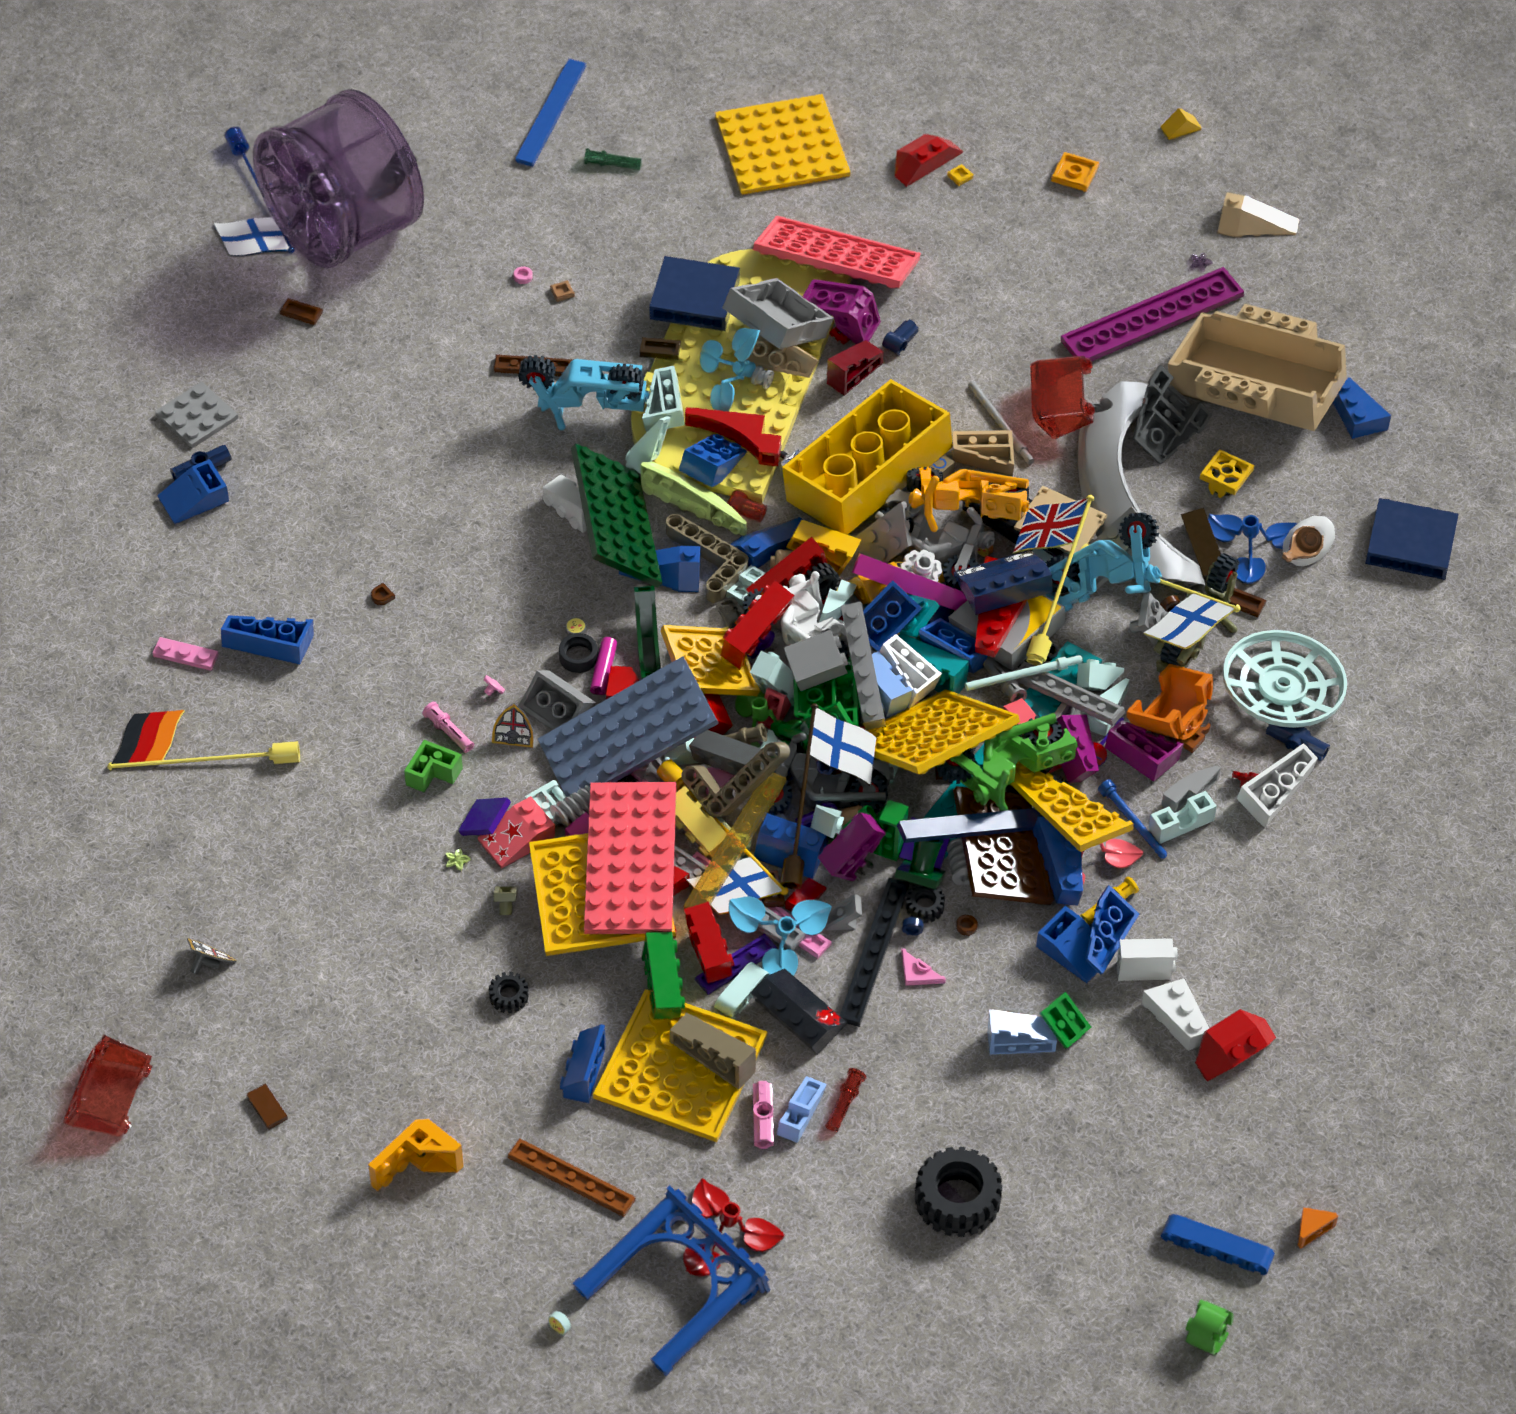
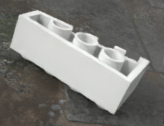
(1274, 786)

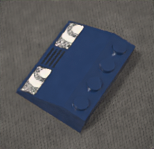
(1004, 581)

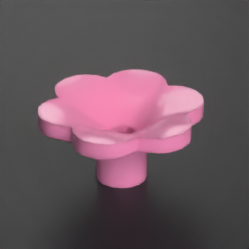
(493, 686)

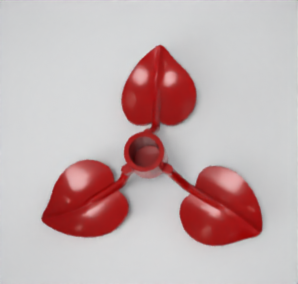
(758, 1236)

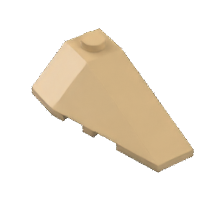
(1249, 217)

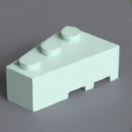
(773, 673)

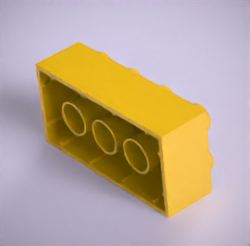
(867, 457)

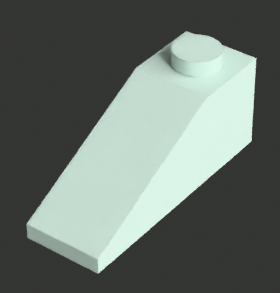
(648, 446)
(1116, 695)

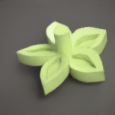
(457, 859)

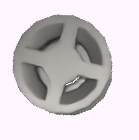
(762, 377)

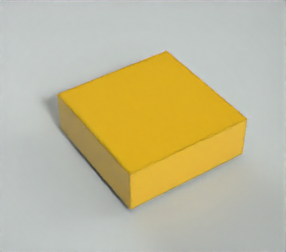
(960, 175)

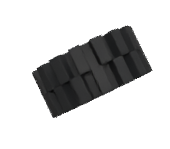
(827, 578)
(925, 912)
(508, 1003)

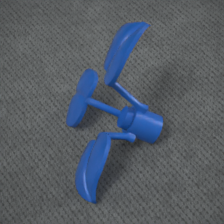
(1227, 526)

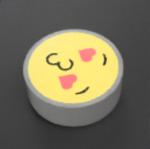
(575, 625)

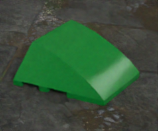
(827, 693)

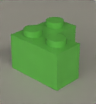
(432, 762)

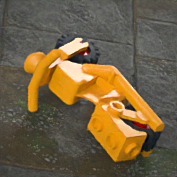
(1004, 499)

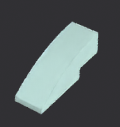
(836, 599)

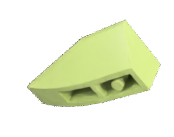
(690, 496)

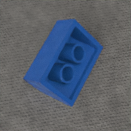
(889, 614)
(953, 640)
(777, 842)
(584, 1064)

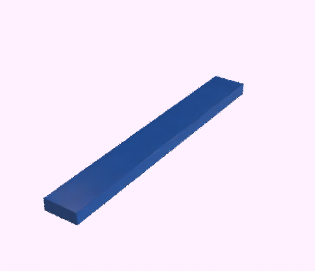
(550, 112)

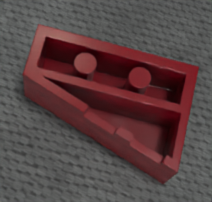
(853, 366)

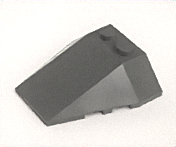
(1167, 418)

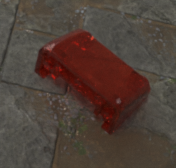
(1059, 394)
(107, 1087)

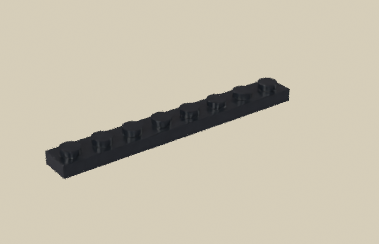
(874, 951)

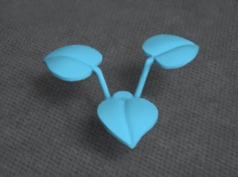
(743, 343)
(809, 915)

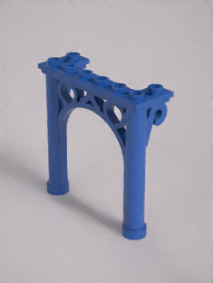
(663, 1216)

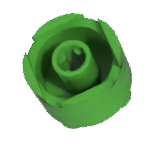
(1208, 1327)

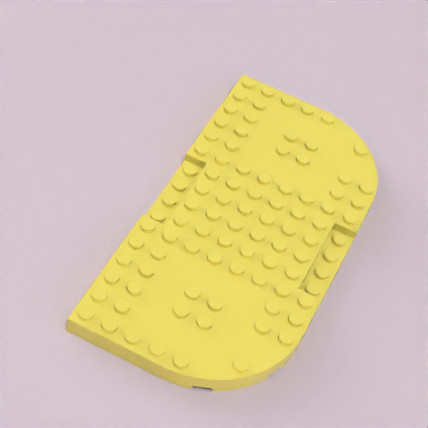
(778, 403)

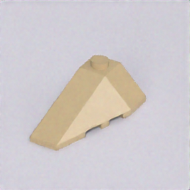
(786, 360)

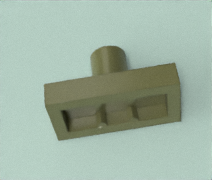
(505, 896)

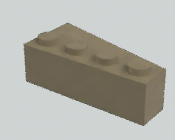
(715, 1049)

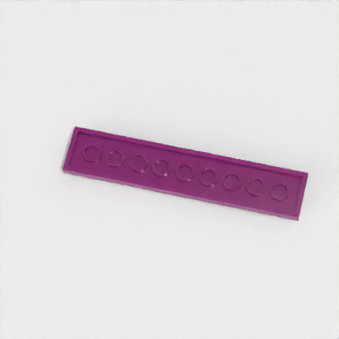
(1153, 315)

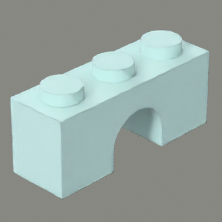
(1196, 813)

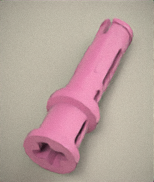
(442, 721)

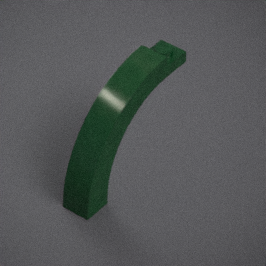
(646, 630)

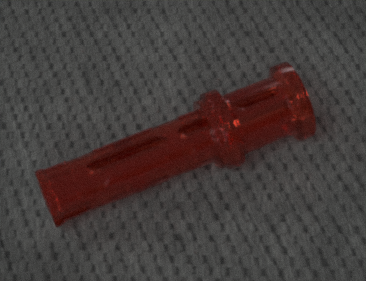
(849, 1091)

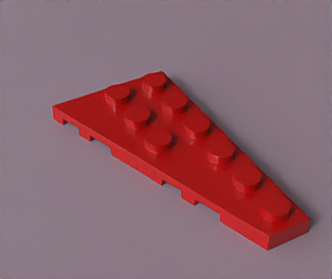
(995, 625)

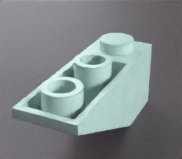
(827, 820)

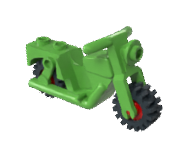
(1037, 750)

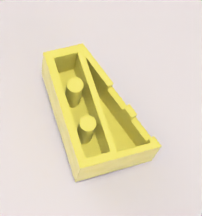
(698, 824)

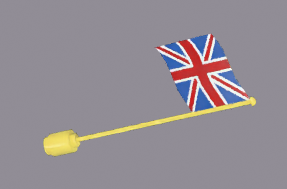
(1050, 528)

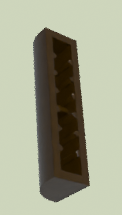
(1201, 538)

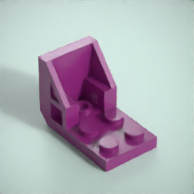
(850, 306)

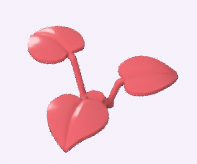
(1119, 853)

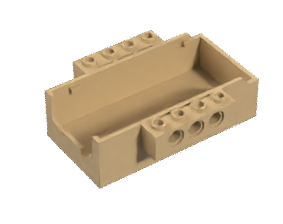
(1260, 365)

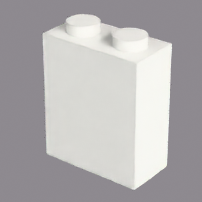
(1146, 959)

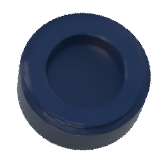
(912, 926)

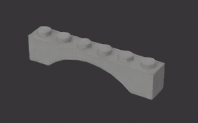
(863, 666)

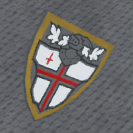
(513, 728)
(206, 955)

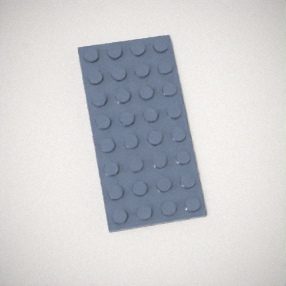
(629, 729)

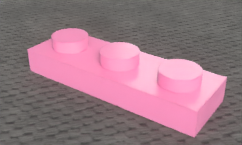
(185, 653)

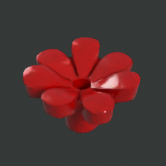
(1243, 777)

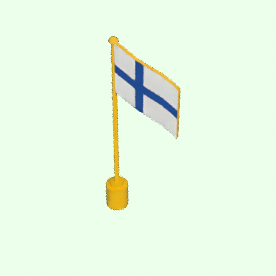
(747, 876)

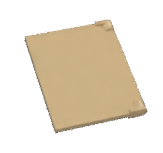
(1091, 525)

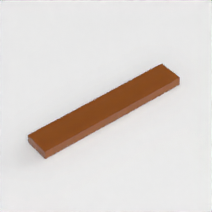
(571, 1177)

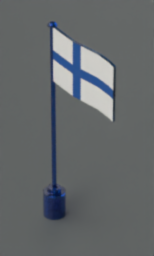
(253, 234)

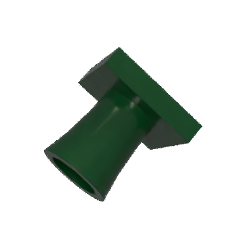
(921, 867)

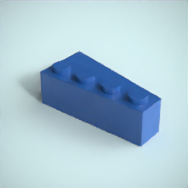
(268, 637)

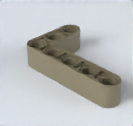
(713, 549)
(738, 782)

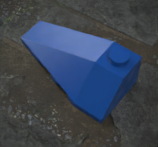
(765, 542)
(678, 568)
(1110, 925)

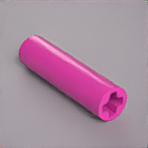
(603, 664)

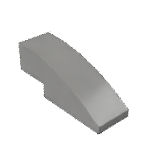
(1189, 786)

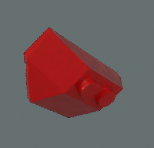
(923, 157)
(1232, 1042)

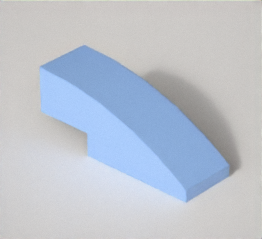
(801, 1109)

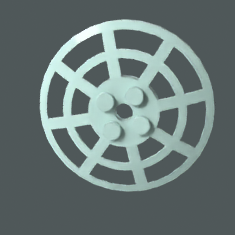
(1284, 673)

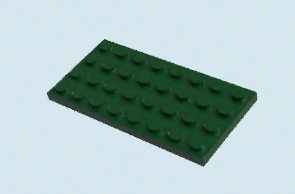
(616, 515)

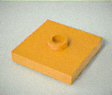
(1075, 171)

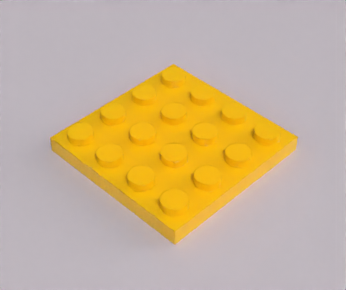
(702, 652)

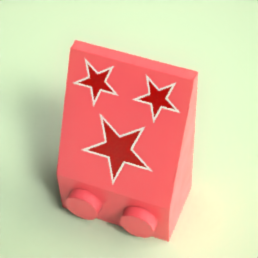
(519, 826)

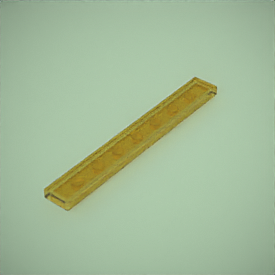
(736, 841)

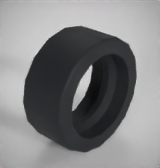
(578, 665)

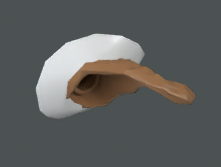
(1308, 541)

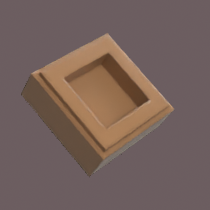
(562, 291)

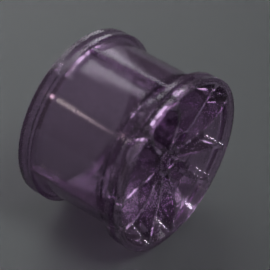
(338, 178)

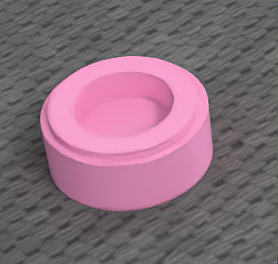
(522, 275)

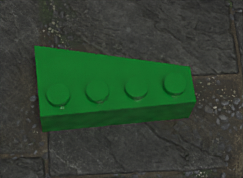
(662, 975)

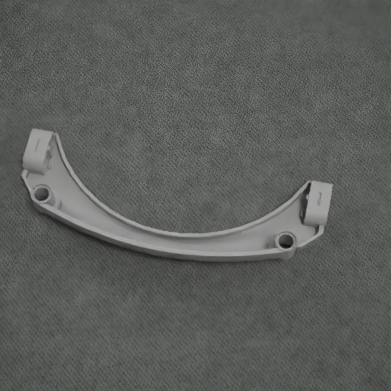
(1103, 477)

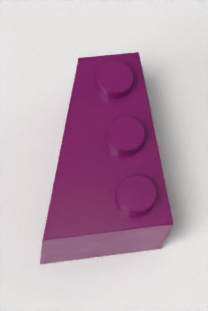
(1142, 750)
(1085, 759)
(851, 847)

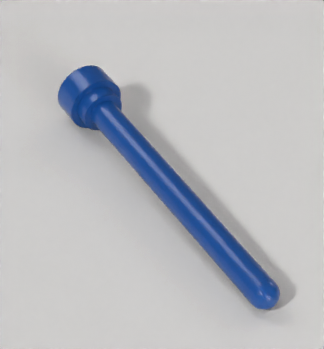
(1108, 790)

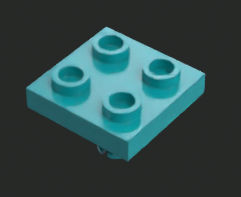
(921, 619)

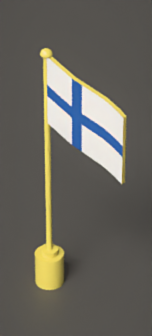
(1189, 619)

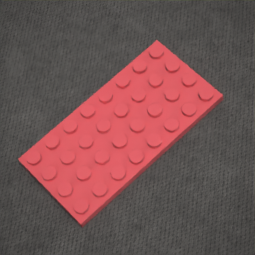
(837, 252)
(630, 858)

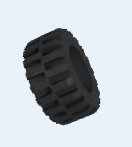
(951, 1216)

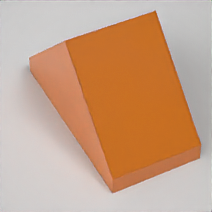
(1314, 1224)

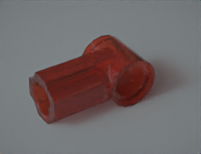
(747, 507)

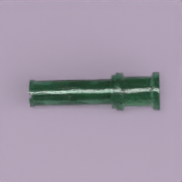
(603, 158)

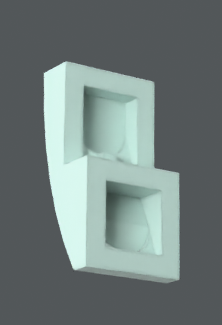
(746, 578)

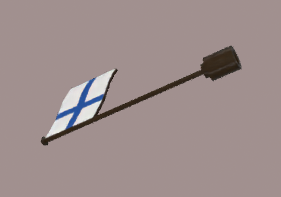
(840, 748)

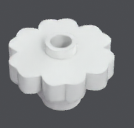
(922, 564)

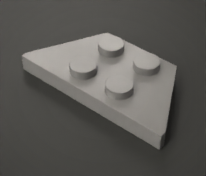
(886, 536)

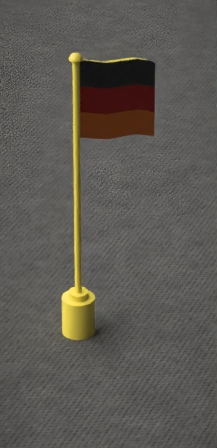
(151, 735)

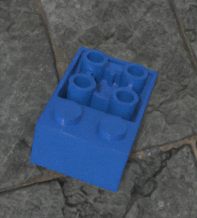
(711, 459)
(194, 492)
(1066, 942)

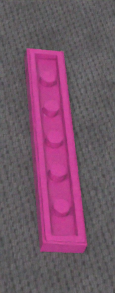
(909, 582)

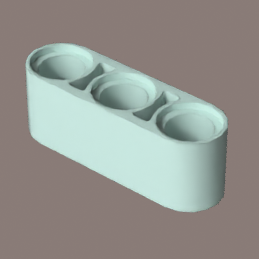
(738, 993)

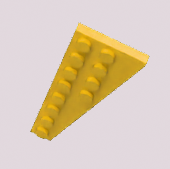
(1069, 810)

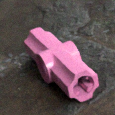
(763, 1124)

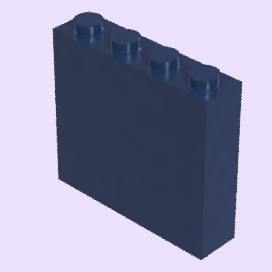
(693, 293)
(1412, 538)

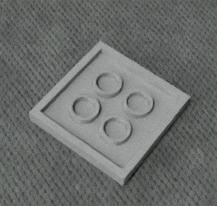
(196, 415)

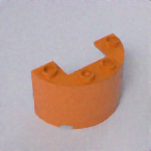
(1179, 706)

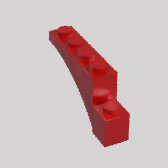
(741, 428)

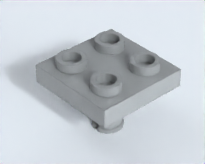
(1150, 614)

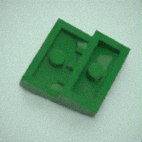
(1065, 1020)

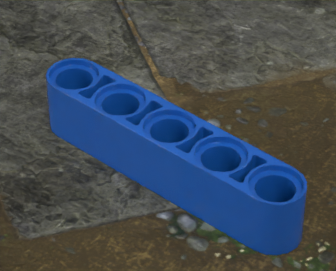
(1218, 1243)

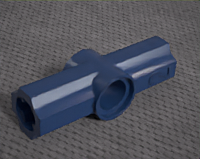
(217, 456)
(1297, 736)

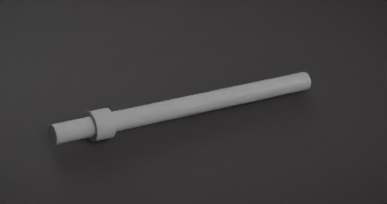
(1019, 447)

